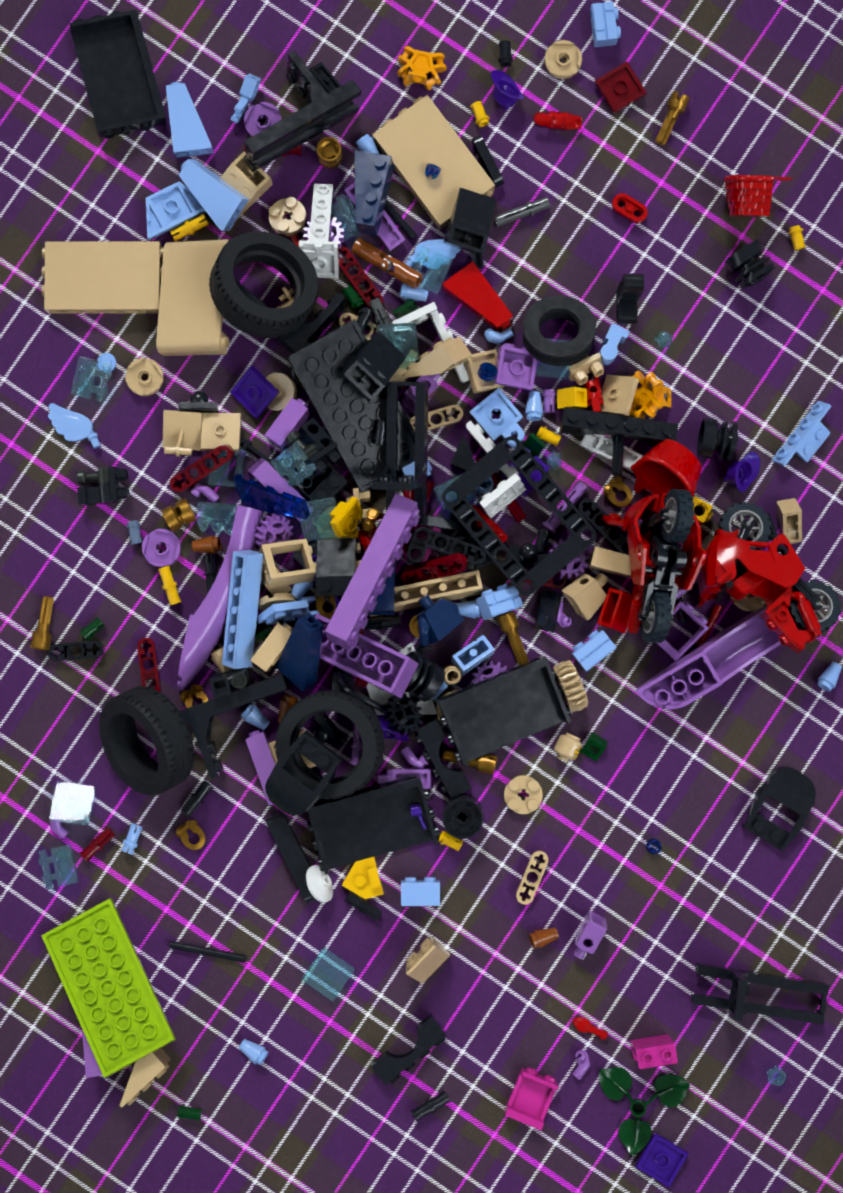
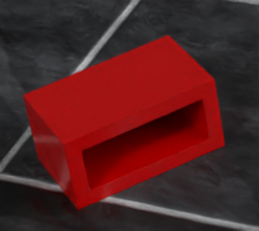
(615, 610)

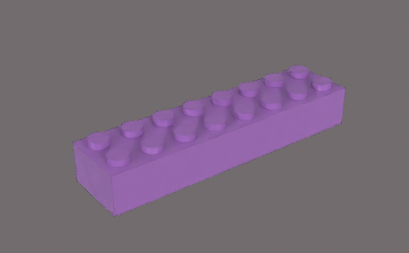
(372, 572)

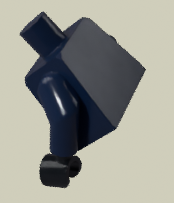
(436, 621)

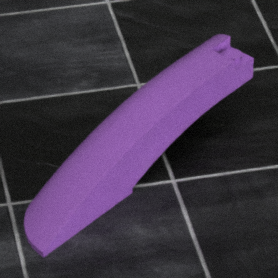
(209, 622)
(710, 663)

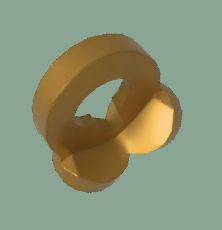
(611, 495)
(372, 516)
(319, 604)
(195, 690)
(193, 825)

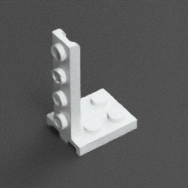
(319, 249)
(438, 320)
(507, 489)

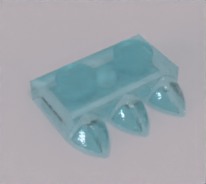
(216, 515)

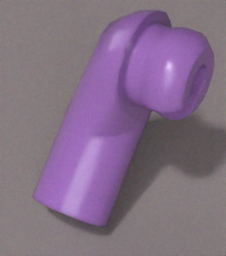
(206, 491)
(562, 619)
(413, 760)
(58, 829)
(583, 1064)

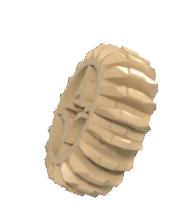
(571, 686)

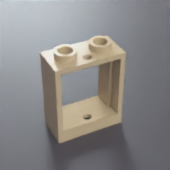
(276, 579)
(272, 647)

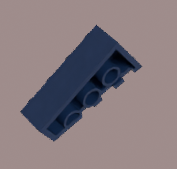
(372, 185)

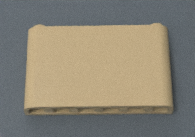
(186, 310)

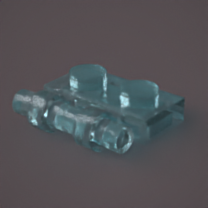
(436, 270)
(85, 377)
(290, 459)
(63, 863)

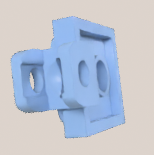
(508, 421)
(287, 611)

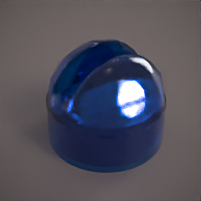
(432, 170)
(656, 842)

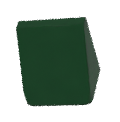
(534, 444)
(594, 746)

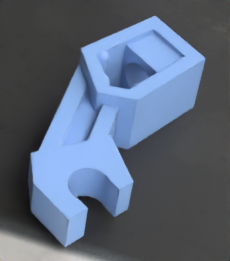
(247, 93)

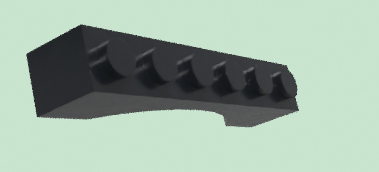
(587, 422)

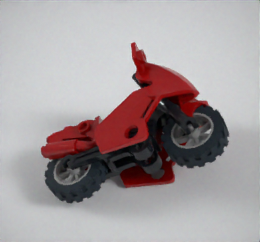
(656, 558)
(744, 569)

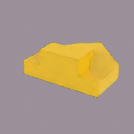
(346, 518)
(364, 879)

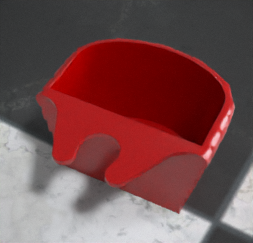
(750, 194)
(667, 468)

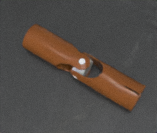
(379, 258)

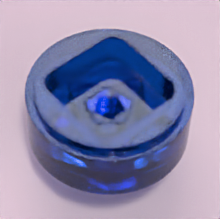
(487, 372)

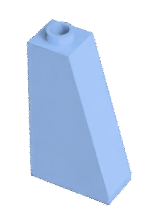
(186, 127)
(214, 194)

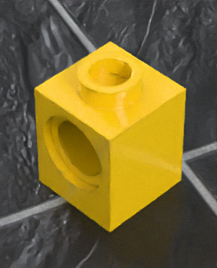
(572, 398)
(706, 510)

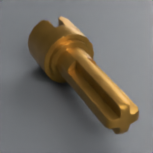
(676, 107)
(508, 624)
(41, 637)
(484, 763)

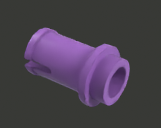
(549, 401)

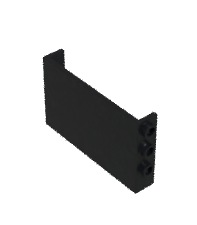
(117, 73)
(503, 709)
(371, 822)

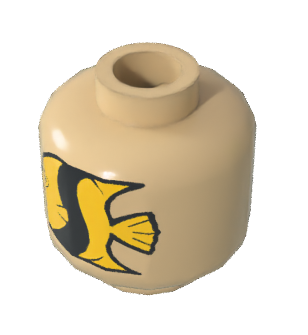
(568, 747)

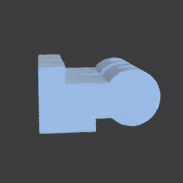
(613, 337)

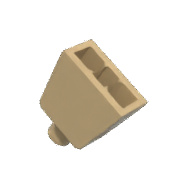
(586, 594)

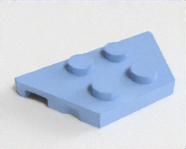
(170, 209)

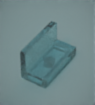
(345, 213)

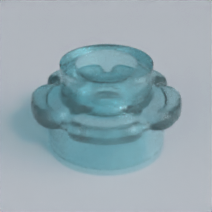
(664, 339)
(554, 459)
(781, 1076)

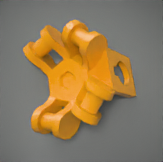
(420, 64)
(648, 397)

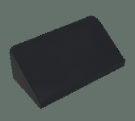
(324, 77)

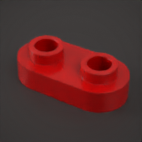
(630, 206)

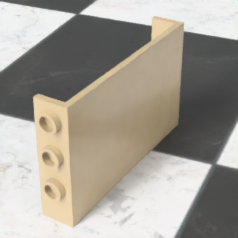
(424, 137)
(102, 277)

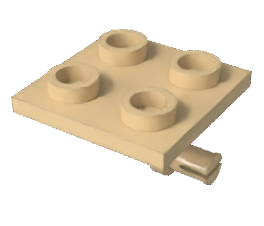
(181, 432)

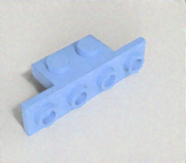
(806, 437)

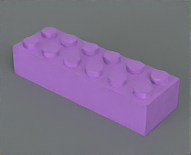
(370, 662)

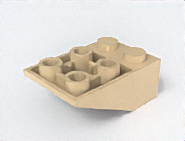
(247, 183)
(442, 358)
(427, 960)
(143, 1075)

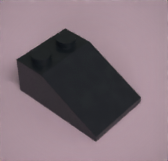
(335, 566)

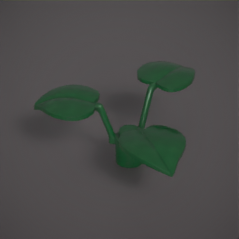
(636, 1133)

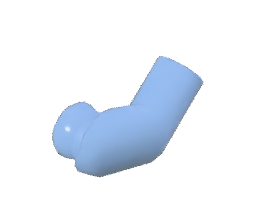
(497, 337)

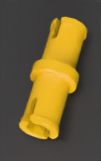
(189, 227)
(169, 585)

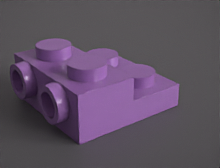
(515, 367)

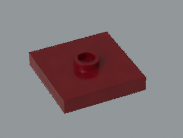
(620, 87)

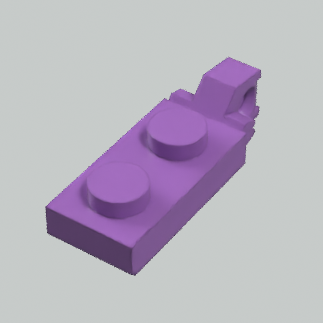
(425, 775)

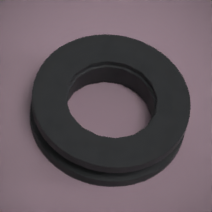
(555, 353)

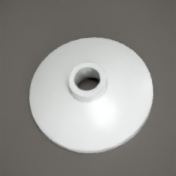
(319, 884)

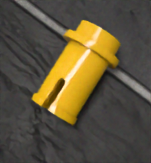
(479, 113)
(797, 237)
(548, 436)
(450, 840)

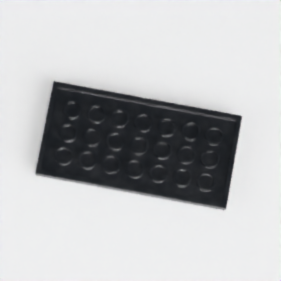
(344, 411)

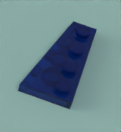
(269, 499)

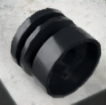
(750, 264)
(721, 439)
(426, 679)
(455, 824)

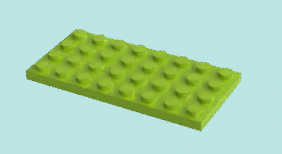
(108, 988)

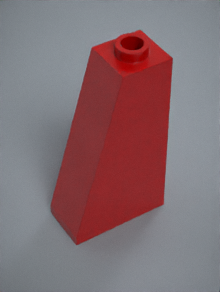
(478, 296)

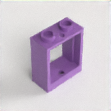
(289, 420)
(700, 620)

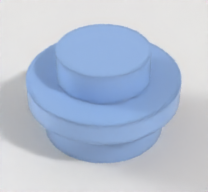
(106, 358)

